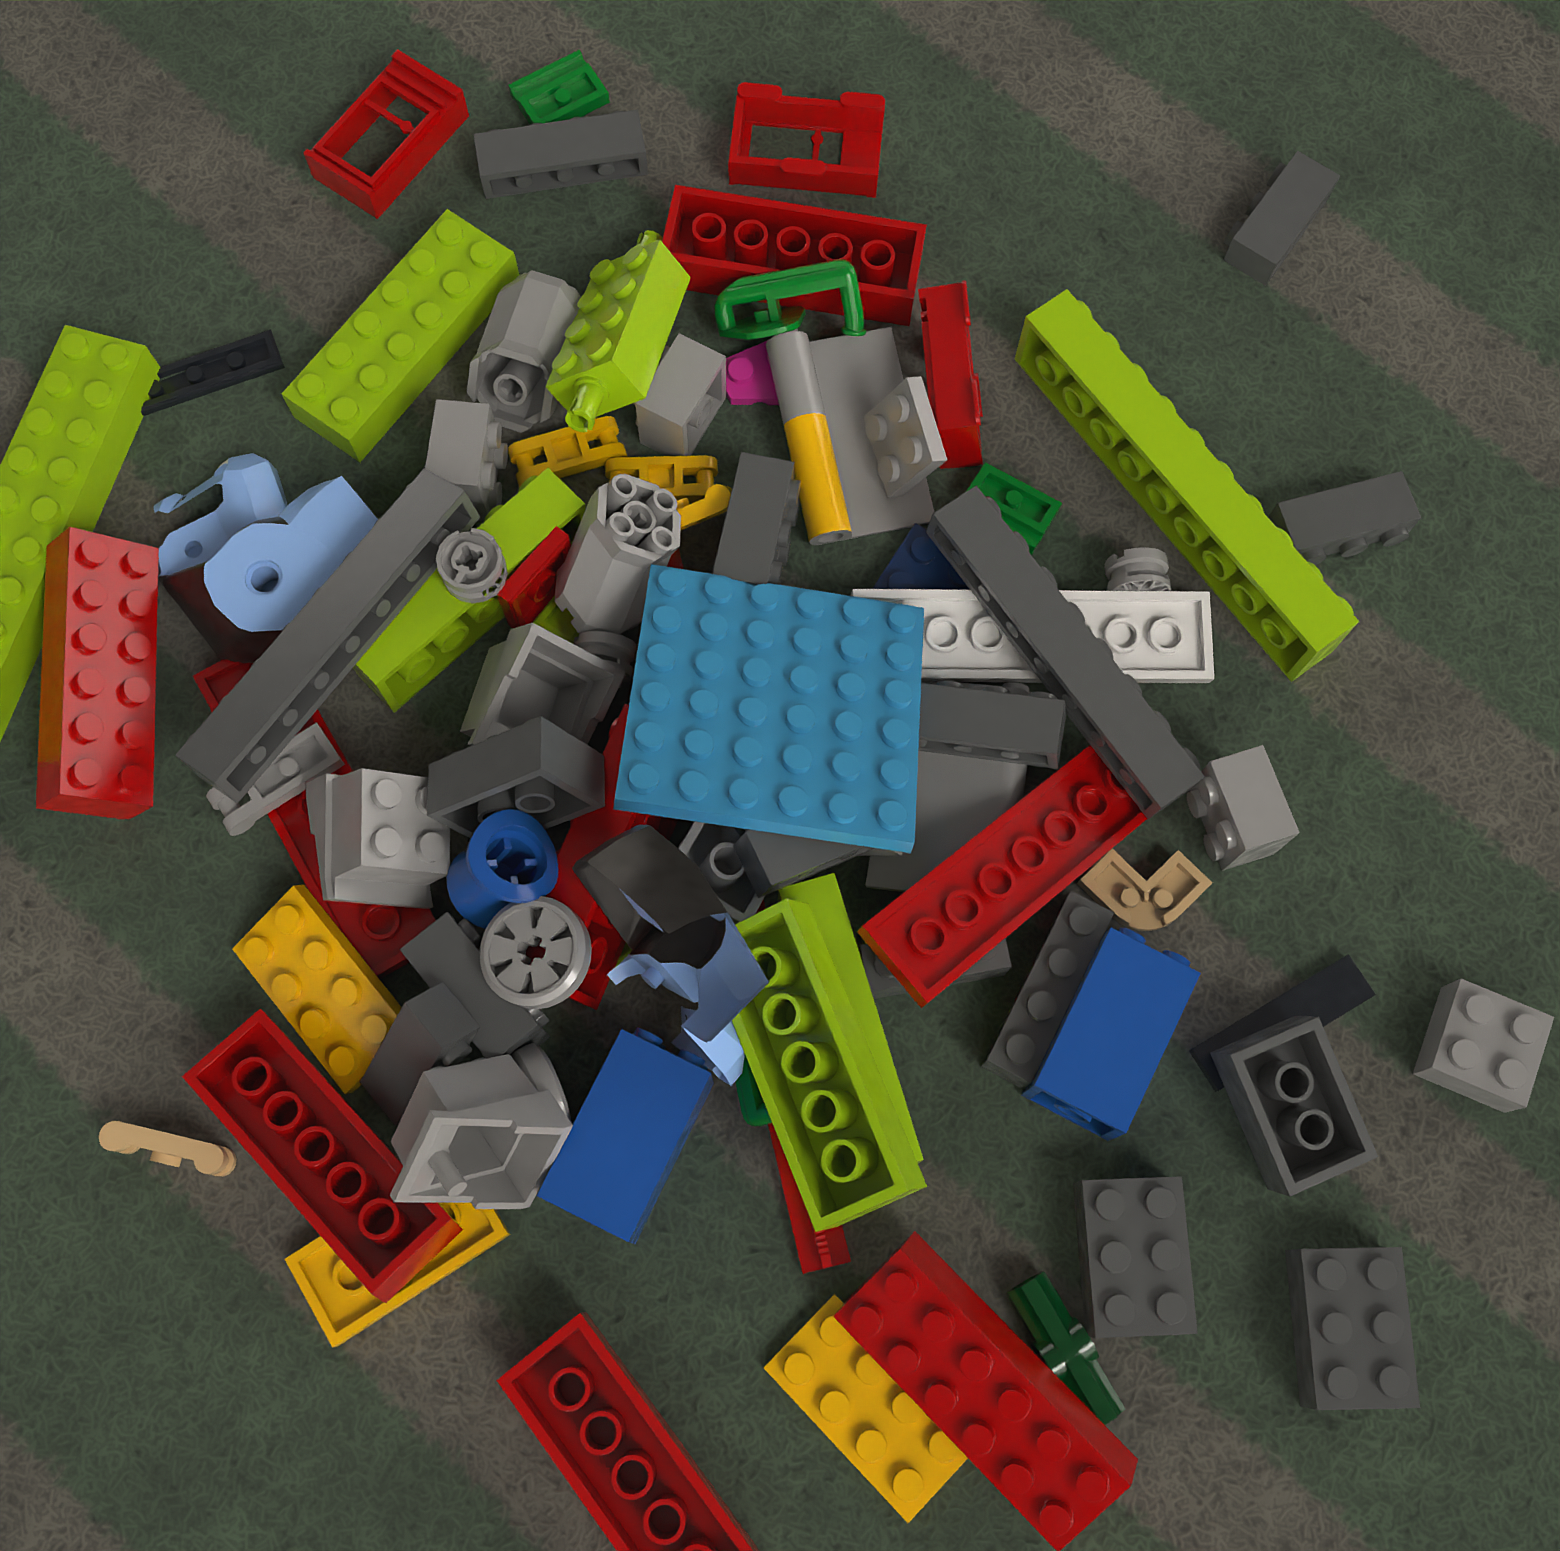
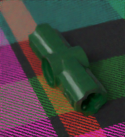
(1065, 1345)

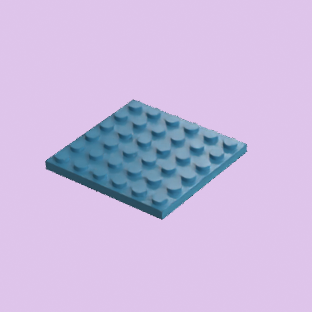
(775, 710)

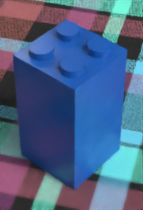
(1113, 1034)
(628, 1134)

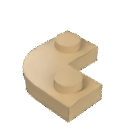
(1144, 903)

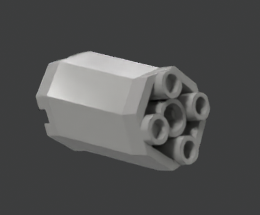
(520, 347)
(611, 555)

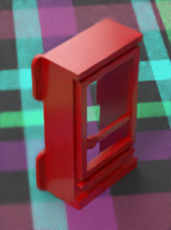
(418, 86)
(855, 115)
(950, 372)

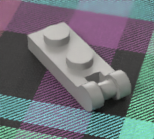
(300, 762)

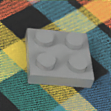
(904, 437)

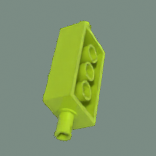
(618, 332)

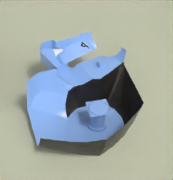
(256, 556)
(676, 939)

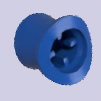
(503, 864)

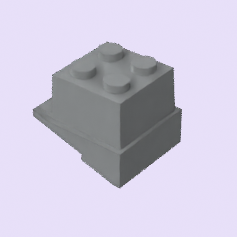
(539, 677)
(376, 838)
(477, 1136)

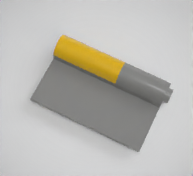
(822, 402)

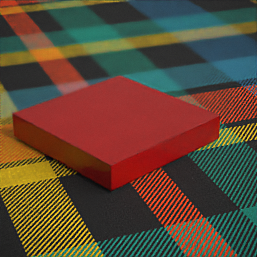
(534, 581)

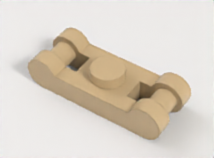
(167, 1147)

